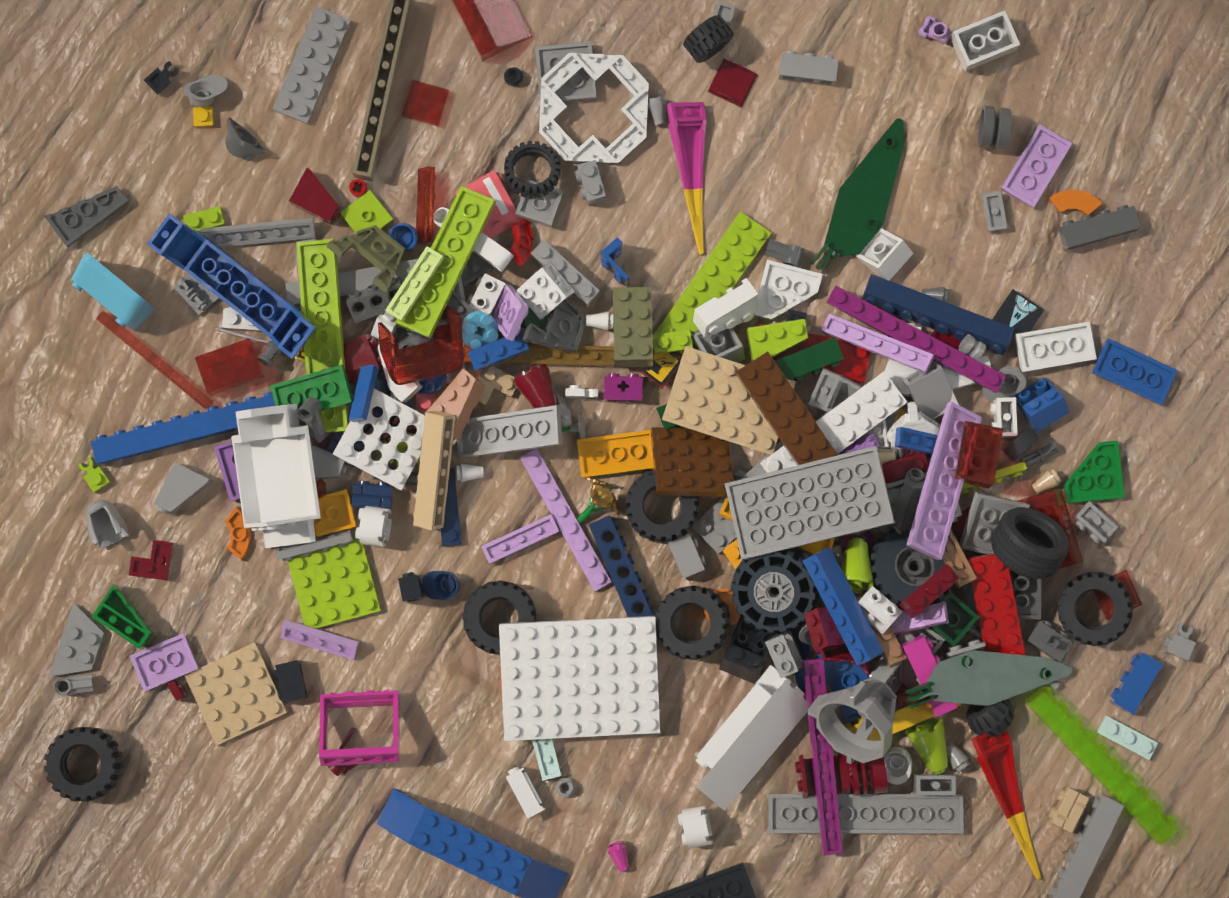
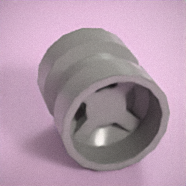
(972, 347)

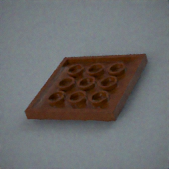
(690, 463)

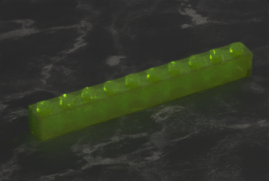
(1101, 765)

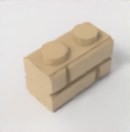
(1068, 810)

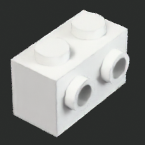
(486, 295)
(1005, 416)
(879, 610)

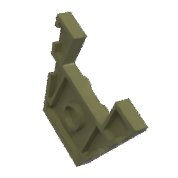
(375, 247)

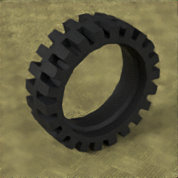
(532, 149)

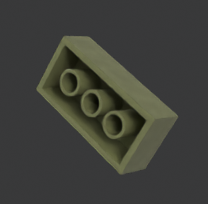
(632, 327)

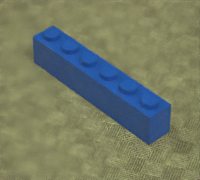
(843, 606)

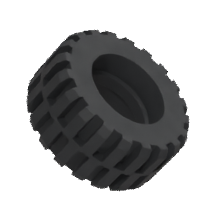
(651, 530)
(484, 595)
(666, 622)
(1095, 635)
(57, 764)

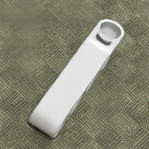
(485, 247)

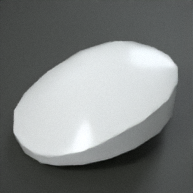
(898, 765)

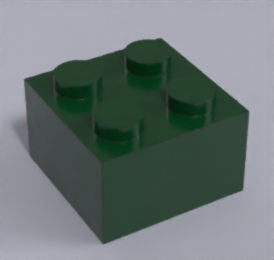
(960, 620)

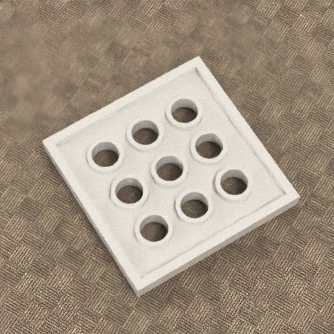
(379, 468)

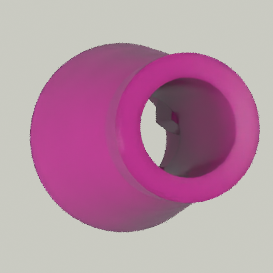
(618, 854)

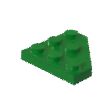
(1097, 476)

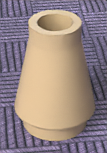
(1046, 481)

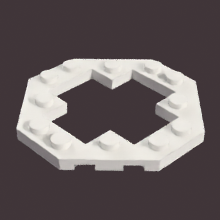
(552, 106)

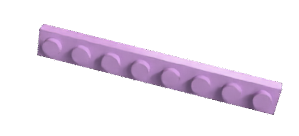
(565, 520)

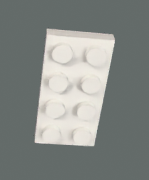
(1055, 346)

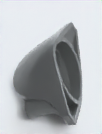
(241, 142)

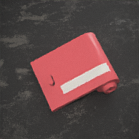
(504, 209)

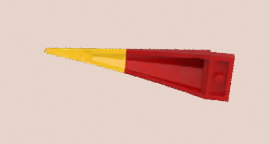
(998, 765)

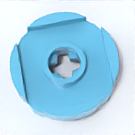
(469, 327)

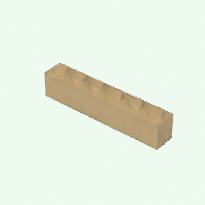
(434, 470)

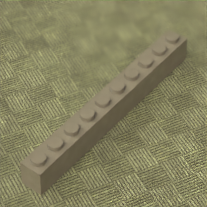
(381, 89)

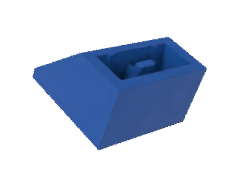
(1041, 404)

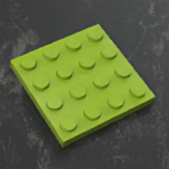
(334, 585)

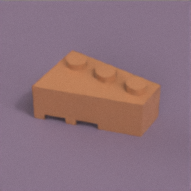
(460, 399)

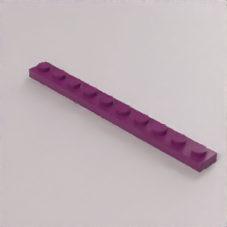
(912, 336)
(822, 764)

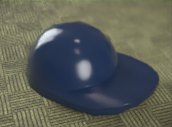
(440, 585)

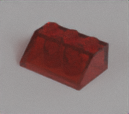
(978, 454)

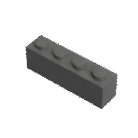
(1099, 228)

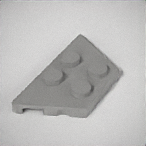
(78, 644)

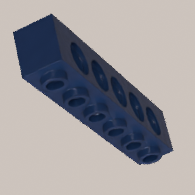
(598, 529)

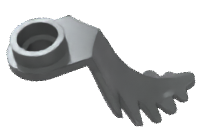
(908, 500)

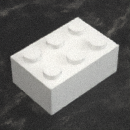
(984, 40)

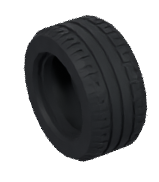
(1029, 543)

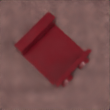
(807, 783)

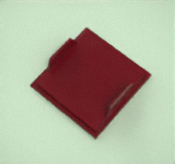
(732, 82)

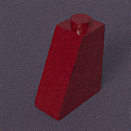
(314, 198)

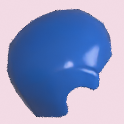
(405, 235)

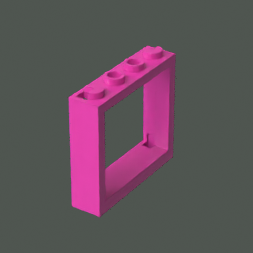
(359, 755)

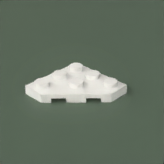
(784, 288)

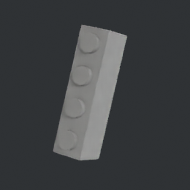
(583, 288)

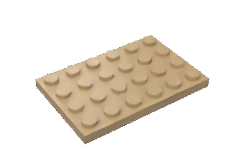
(715, 402)

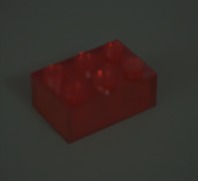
(229, 367)

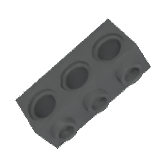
(371, 307)

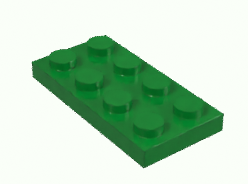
(327, 386)

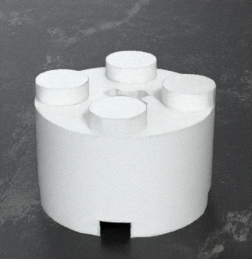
(374, 526)
(696, 827)

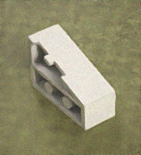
(727, 311)

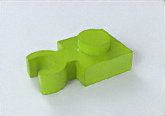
(95, 477)

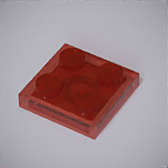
(425, 103)

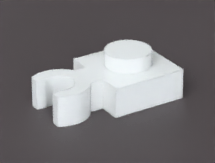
(576, 392)

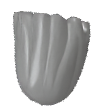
(105, 524)

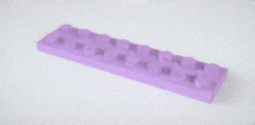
(940, 488)

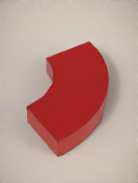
(522, 242)

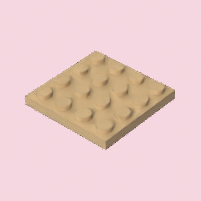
(235, 693)

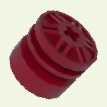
(867, 774)

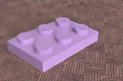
(510, 312)
(164, 662)

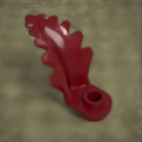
(843, 655)

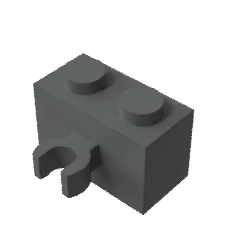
(1048, 640)

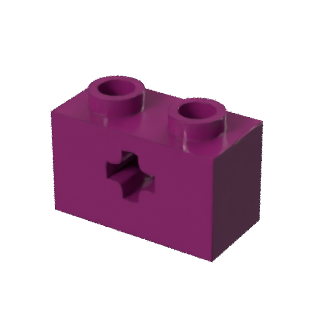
(631, 394)

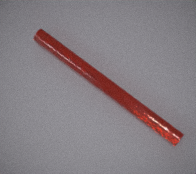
(154, 360)

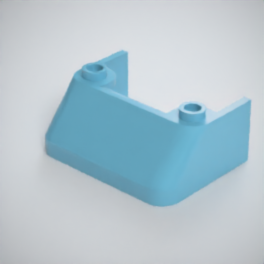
(111, 292)

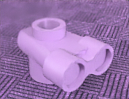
(932, 28)

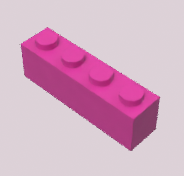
(923, 662)

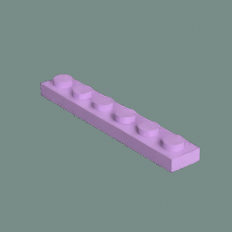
(877, 343)

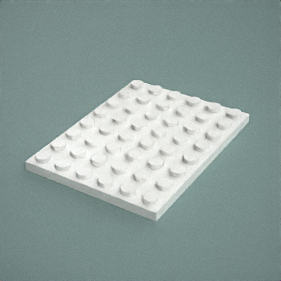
(579, 678)

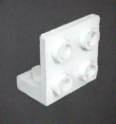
(545, 290)

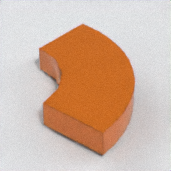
(1075, 200)
(240, 536)

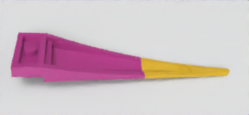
(688, 139)

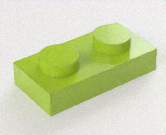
(205, 219)
(672, 341)

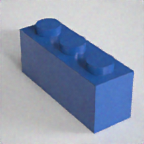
(497, 352)
(1135, 683)

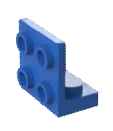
(611, 252)

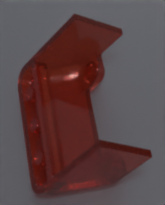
(424, 360)

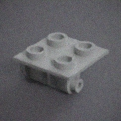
(195, 294)

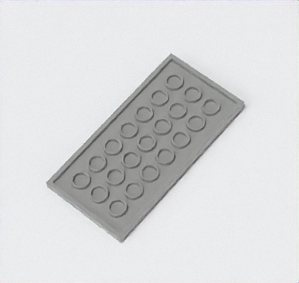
(809, 503)

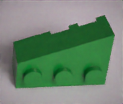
(122, 618)

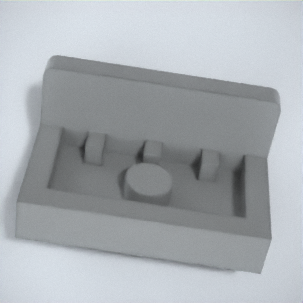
(1095, 523)

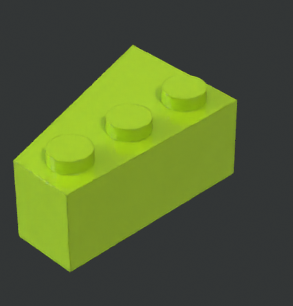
(776, 337)

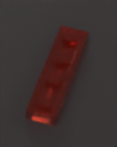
(425, 204)

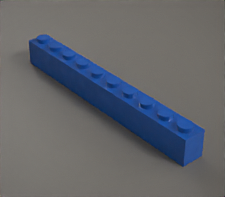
(174, 432)

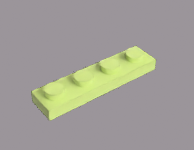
(414, 284)

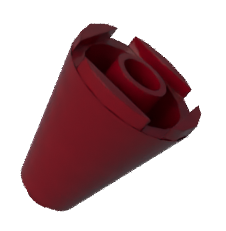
(537, 386)

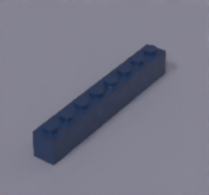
(937, 314)

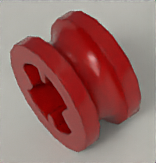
(352, 187)

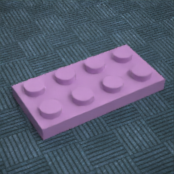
(1036, 166)

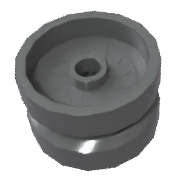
(994, 127)

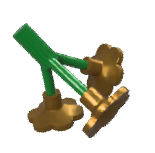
(601, 497)

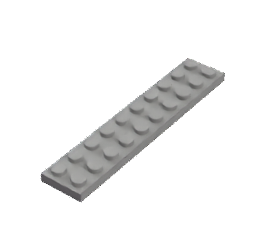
(870, 814)

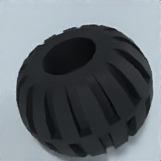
(990, 719)

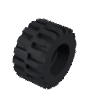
(708, 38)

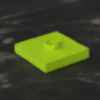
(366, 213)

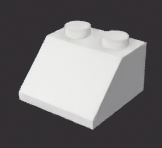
(885, 254)

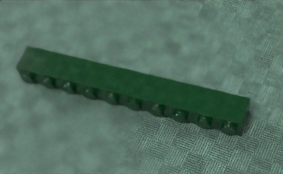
(796, 365)

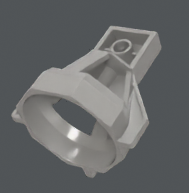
(875, 703)

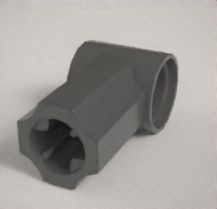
(789, 254)
(311, 416)

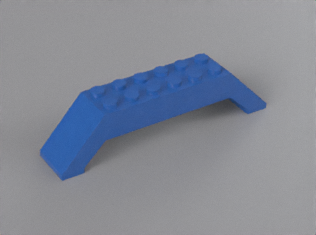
(233, 284)
(469, 849)

